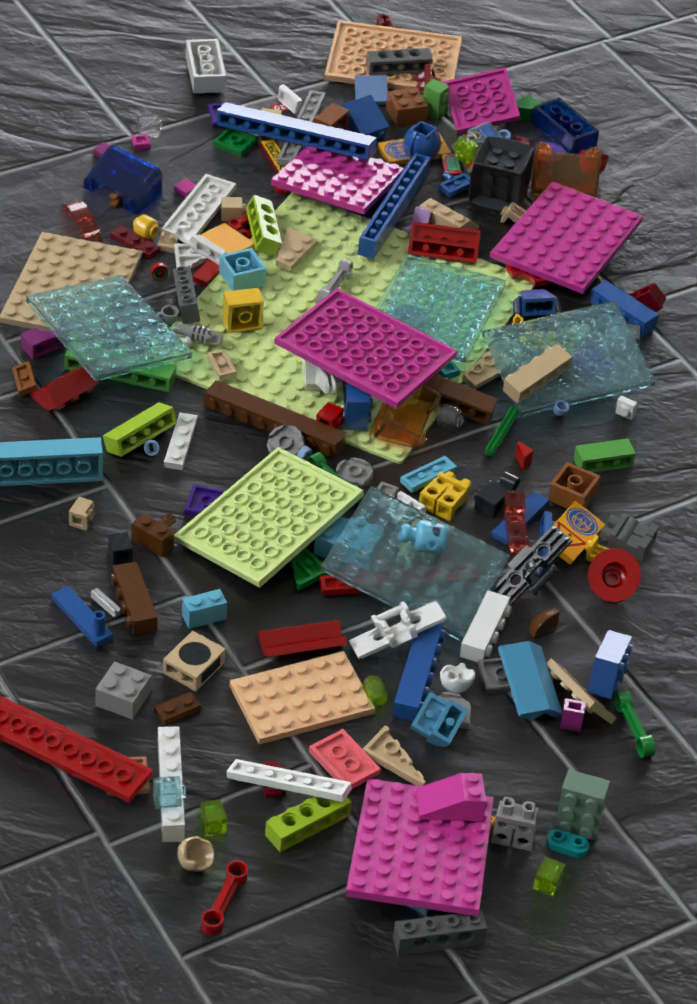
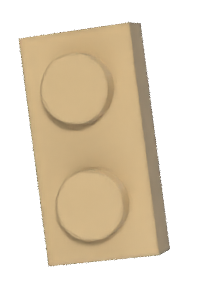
(221, 364)

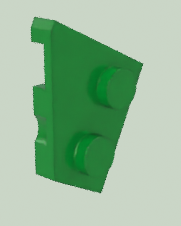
(306, 569)

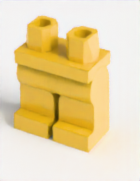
(445, 495)

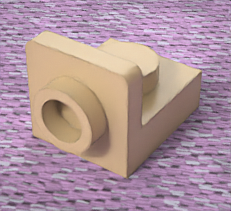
(513, 212)

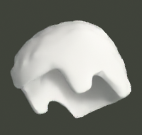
(457, 678)

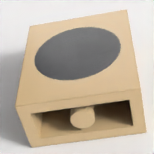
(194, 660)

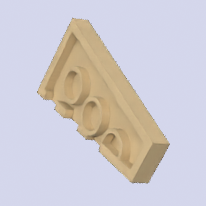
(481, 372)
(579, 691)

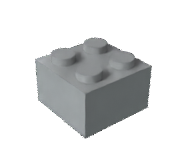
(123, 690)

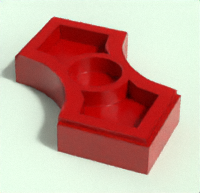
(516, 273)

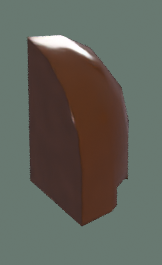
(544, 621)

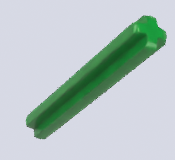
(501, 431)

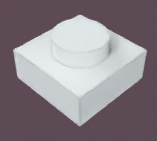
(626, 407)

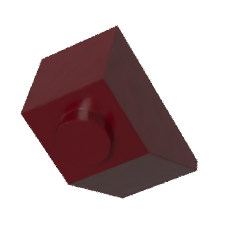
(650, 296)

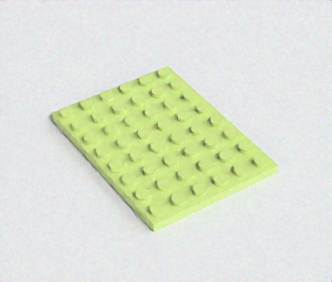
(268, 516)

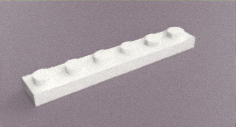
(289, 780)

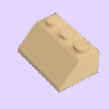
(447, 217)

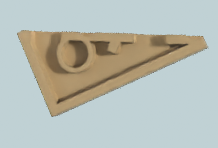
(390, 755)

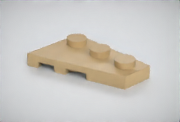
(294, 249)

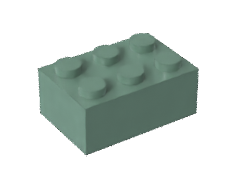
(582, 804)

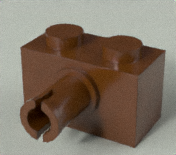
(154, 534)

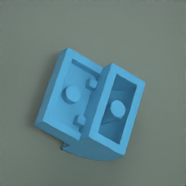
(438, 720)

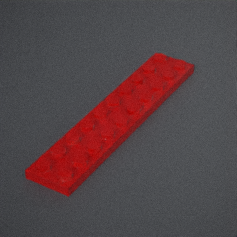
(71, 751)

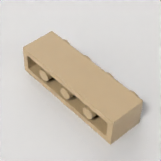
(537, 373)

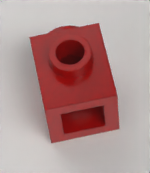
(331, 415)

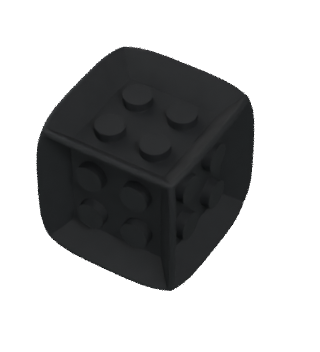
(500, 173)

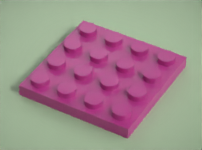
(482, 100)

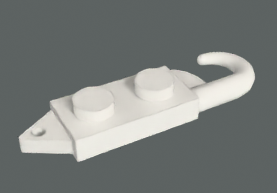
(201, 245)

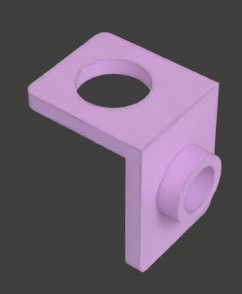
(420, 215)

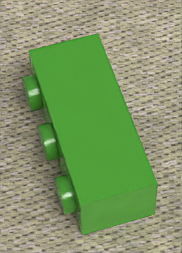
(605, 455)

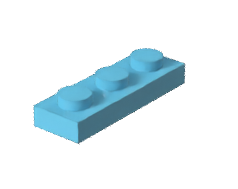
(424, 475)

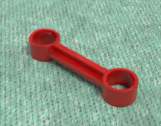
(224, 897)

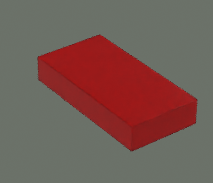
(206, 273)

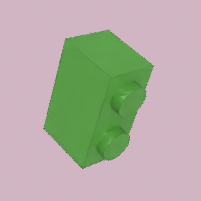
(436, 96)

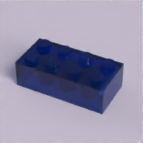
(565, 126)

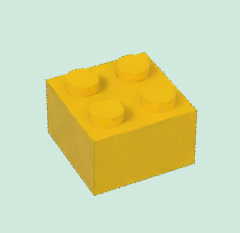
(243, 310)

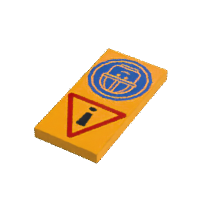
(395, 153)
(580, 527)

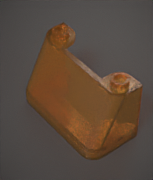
(569, 170)
(407, 422)

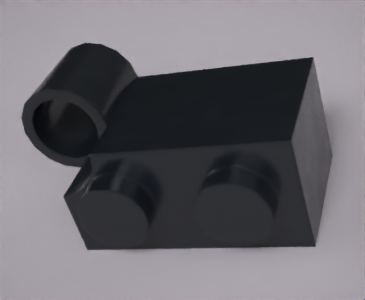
(492, 497)

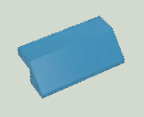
(529, 680)

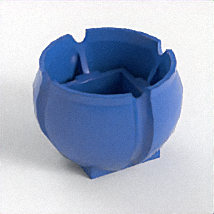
(422, 140)

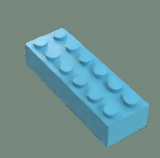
(51, 461)

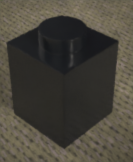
(120, 548)

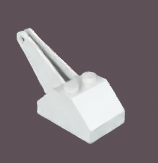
(319, 379)

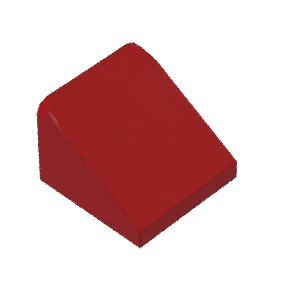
(524, 455)

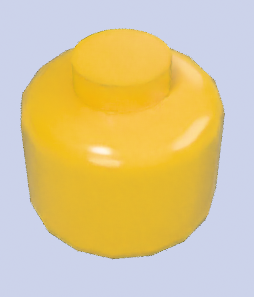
(146, 227)

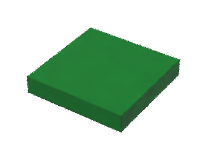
(236, 141)

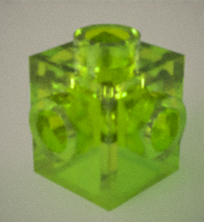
(465, 149)

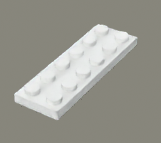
(199, 206)

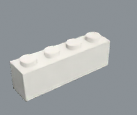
(485, 627)

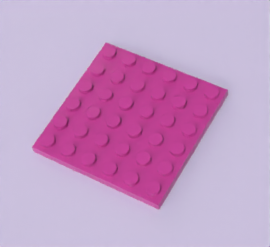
(338, 178)

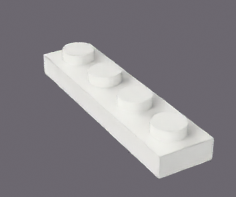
(180, 441)

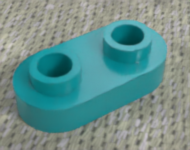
(567, 843)

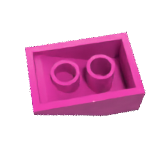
(453, 798)

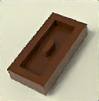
(177, 708)

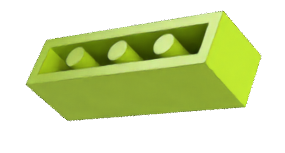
(139, 429)

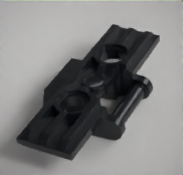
(528, 561)

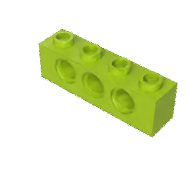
(263, 225)
(305, 820)

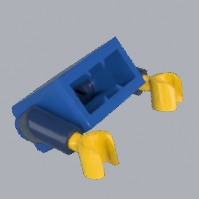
(535, 303)

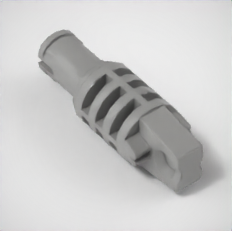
(199, 333)

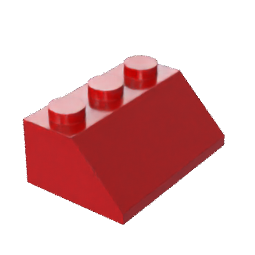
(64, 389)

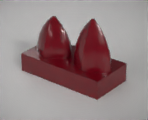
(425, 77)

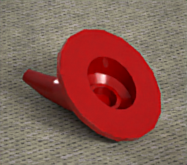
(614, 575)

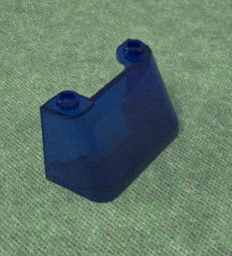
(128, 177)

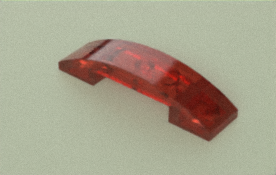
(84, 220)
(515, 521)

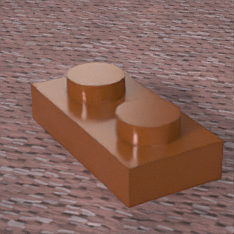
(24, 378)

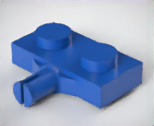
(454, 184)

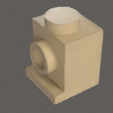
(81, 513)

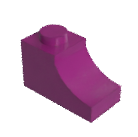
(39, 342)

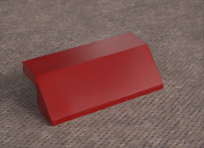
(444, 242)
(301, 638)

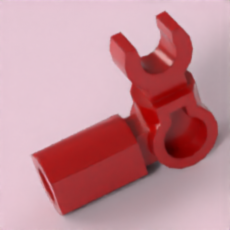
(240, 224)

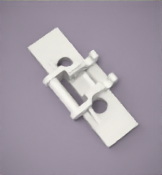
(399, 633)

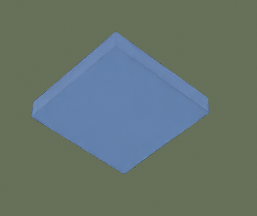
(372, 86)

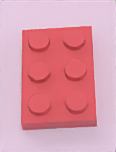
(344, 759)

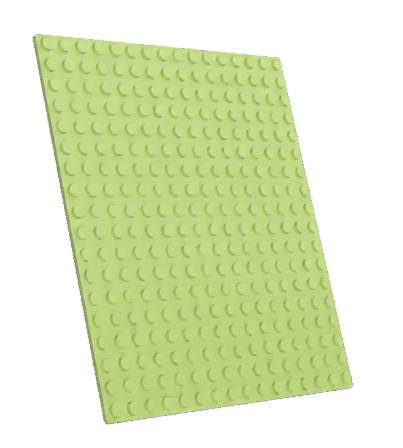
(277, 373)

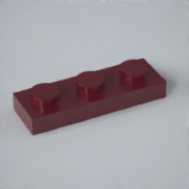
(134, 241)

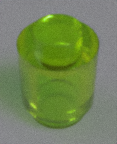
(375, 690)

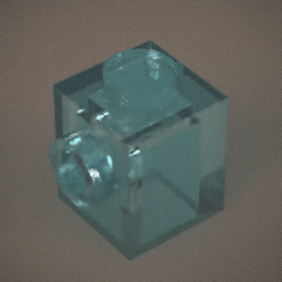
(168, 792)

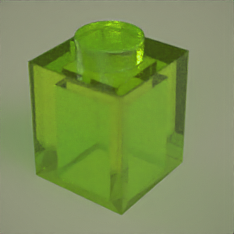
(212, 817)
(549, 876)

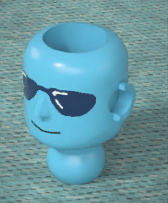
(426, 536)

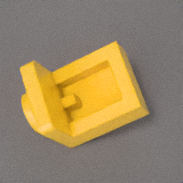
(593, 548)

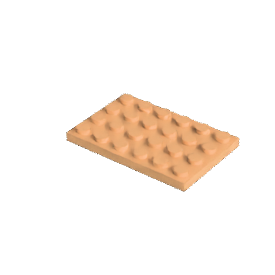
(301, 697)

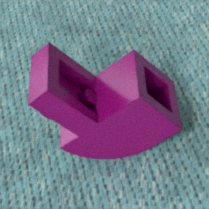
(572, 715)

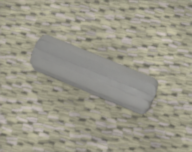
(107, 603)

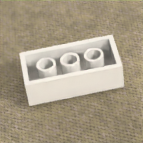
(205, 66)

